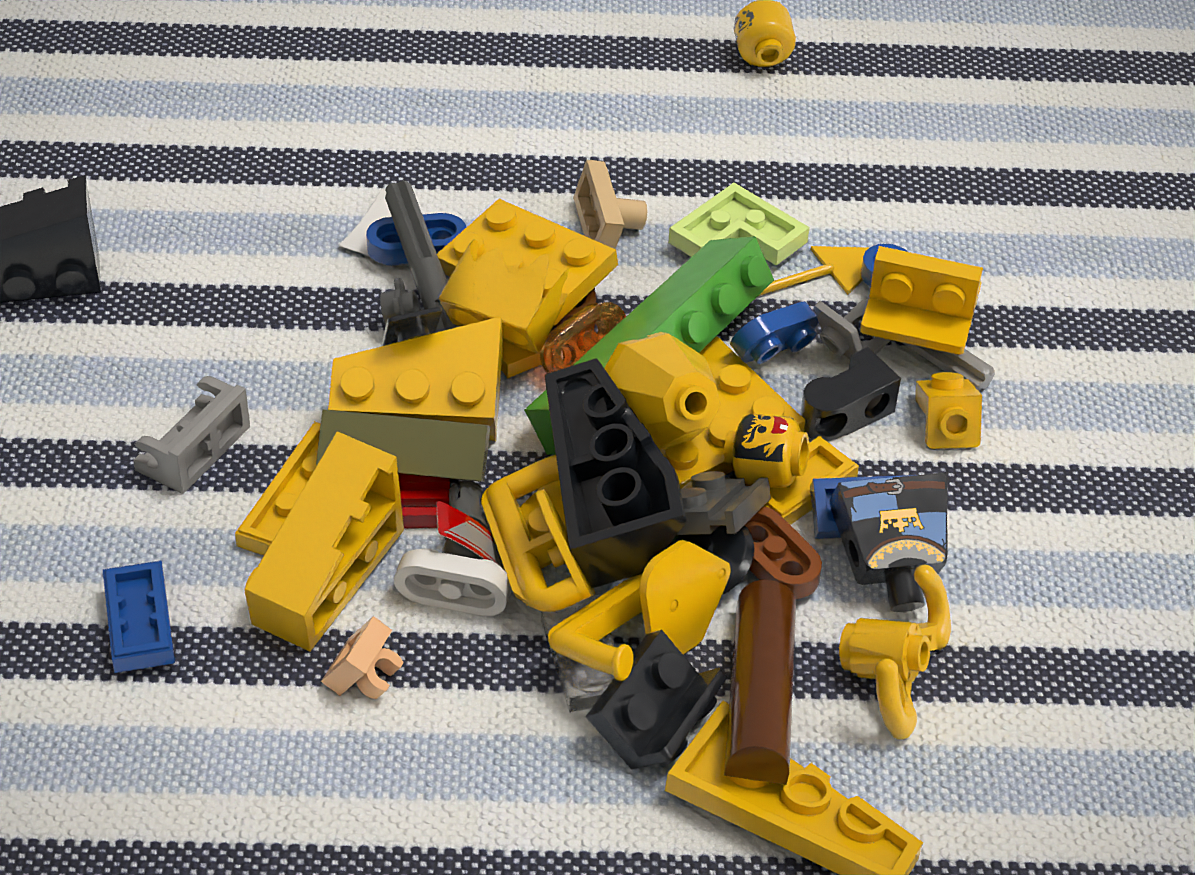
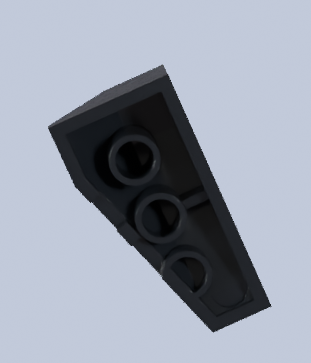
(613, 479)

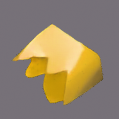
(492, 290)

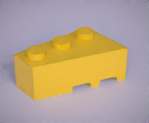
(327, 542)

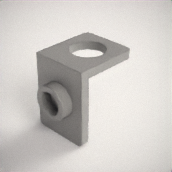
(841, 334)

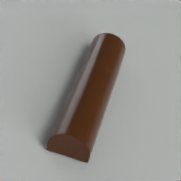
(761, 684)

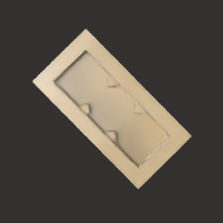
(599, 209)

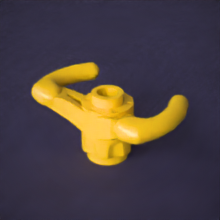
(897, 652)

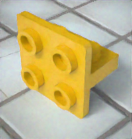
(921, 300)

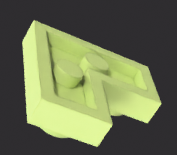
(737, 215)

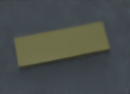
(420, 445)

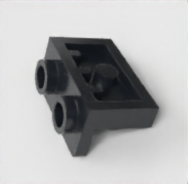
(656, 704)

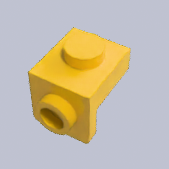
(951, 411)

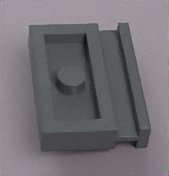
(718, 501)

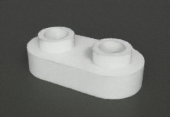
(453, 582)

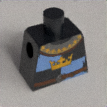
(892, 530)

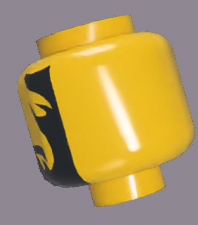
(767, 448)

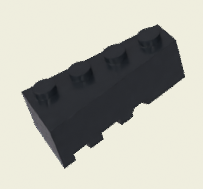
(49, 245)

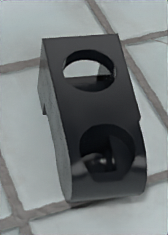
(851, 398)

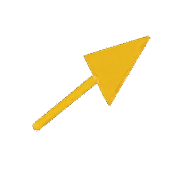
(840, 262)

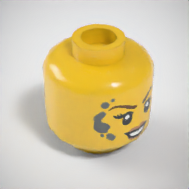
(764, 33)

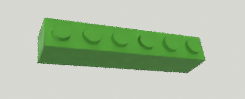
(688, 305)

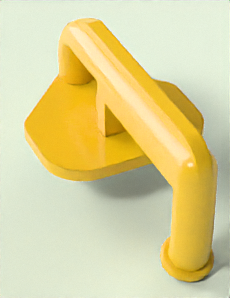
(523, 555)
(674, 595)

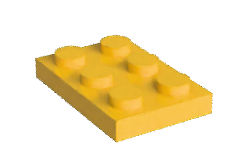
(526, 237)

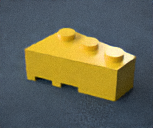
(430, 377)

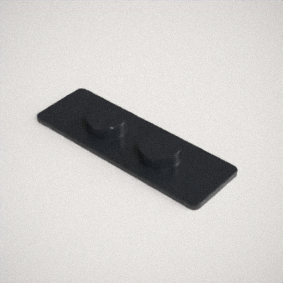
(411, 325)

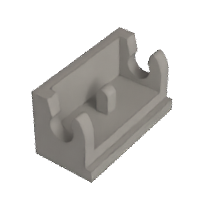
(197, 438)

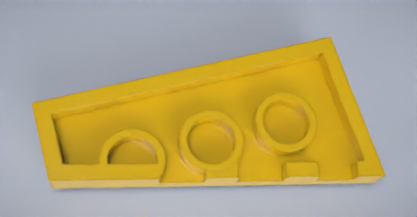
(798, 816)

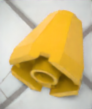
(665, 387)

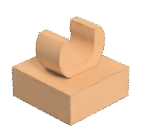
(360, 657)

